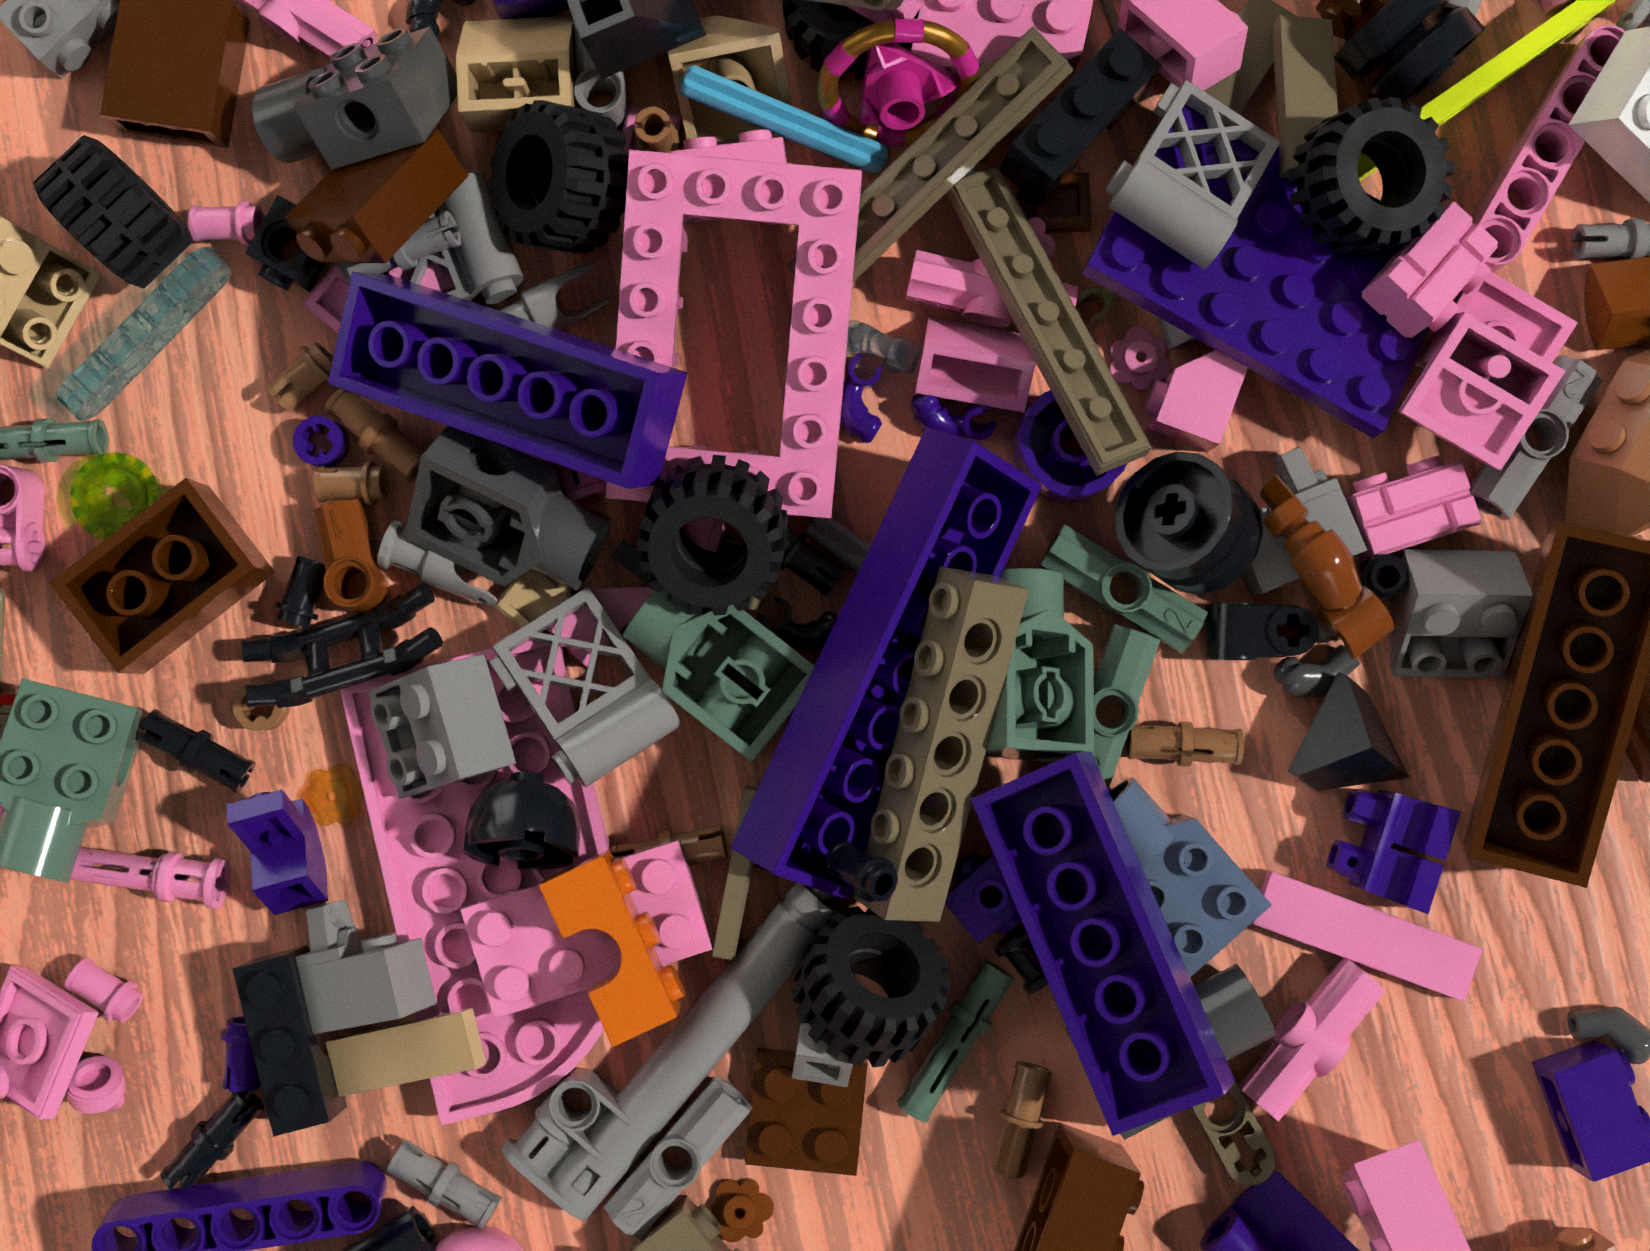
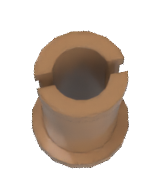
(655, 122)
(304, 375)
(348, 483)

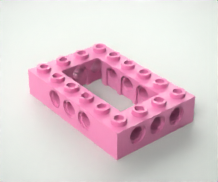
(827, 210)

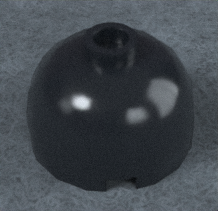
(523, 823)

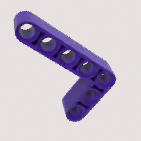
(264, 1196)

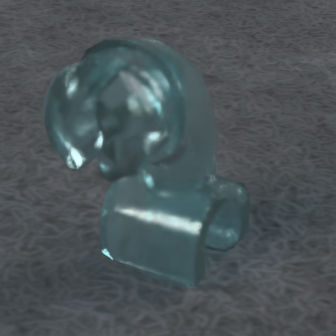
(898, 352)

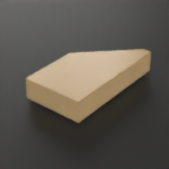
(531, 597)

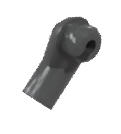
(1313, 679)
(1616, 1024)

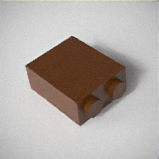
(176, 69)
(376, 203)

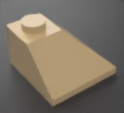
(737, 51)

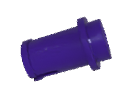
(240, 1065)

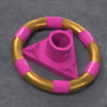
(896, 79)

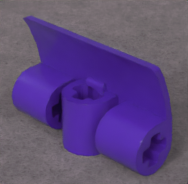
(1273, 1219)

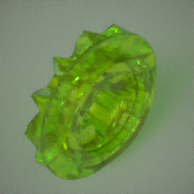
(90, 499)

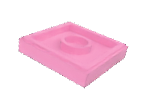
(40, 1039)

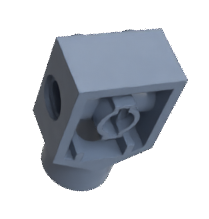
(1191, 876)

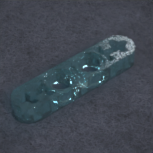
(144, 333)

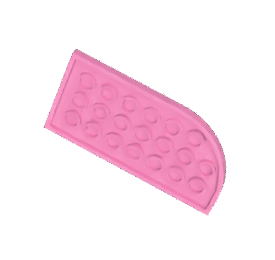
(433, 879)

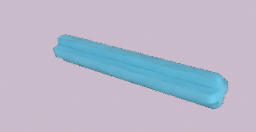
(783, 119)

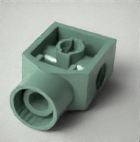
(722, 669)
(1049, 679)
(61, 774)

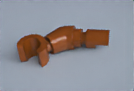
(1327, 571)

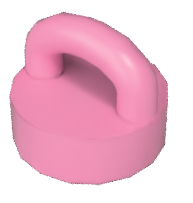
(97, 1085)

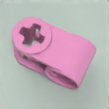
(22, 520)

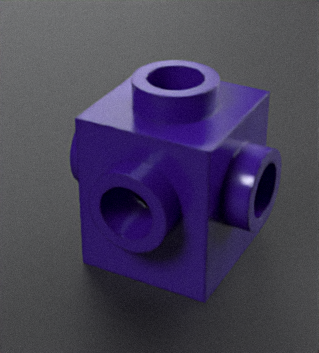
(964, 898)

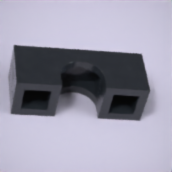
(1079, 115)
(288, 1060)

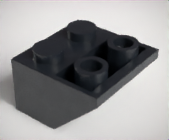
(633, 31)

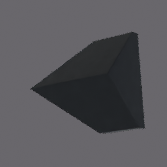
(1346, 742)

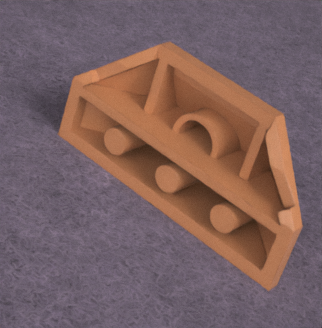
(1613, 456)

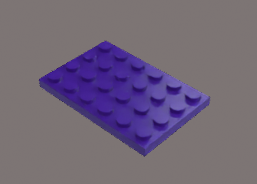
(1269, 296)

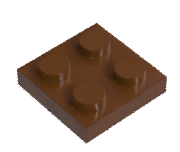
(803, 1121)

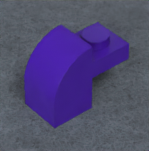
(283, 848)

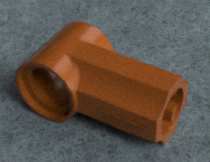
(348, 551)

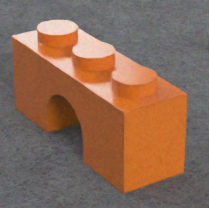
(599, 898)

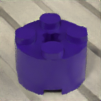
(1040, 456)

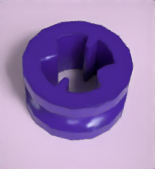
(305, 448)

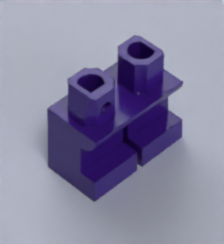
(1402, 822)

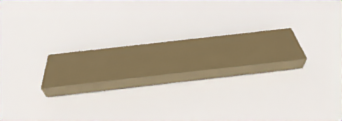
(955, 144)
(1048, 321)

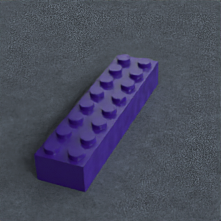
(827, 774)

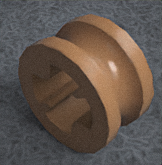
(247, 720)

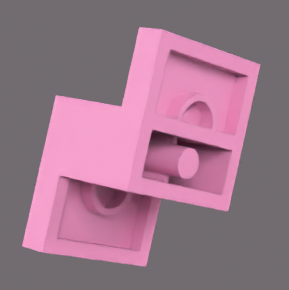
(1489, 370)

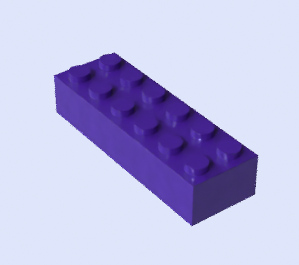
(507, 379)
(1103, 943)

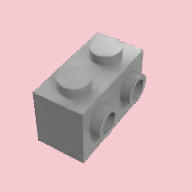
(60, 30)

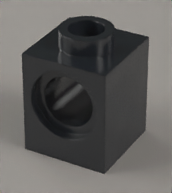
(268, 246)

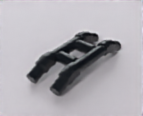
(314, 643)

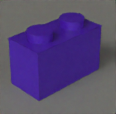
(1595, 1109)

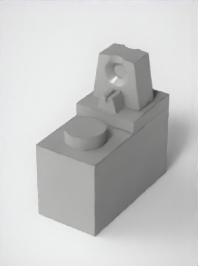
(1325, 504)
(356, 978)

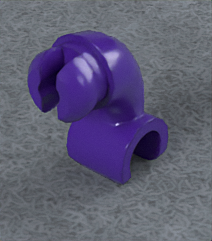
(854, 413)
(933, 415)

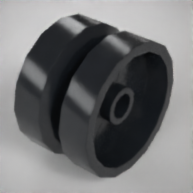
(1409, 45)
(1188, 523)

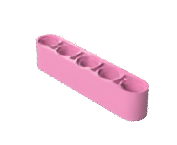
(1548, 126)

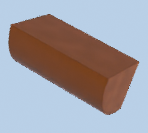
(1618, 303)

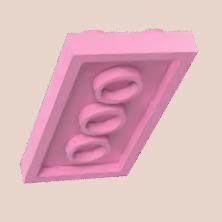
(530, 962)

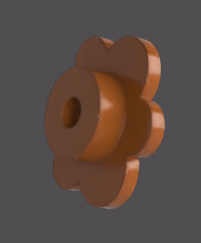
(746, 1195)

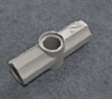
(1503, 491)
(657, 1182)

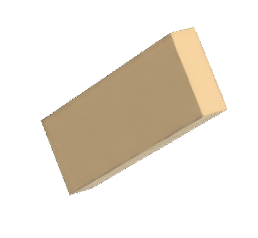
(406, 1052)

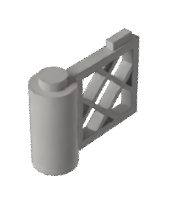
(1178, 202)
(485, 260)
(611, 726)

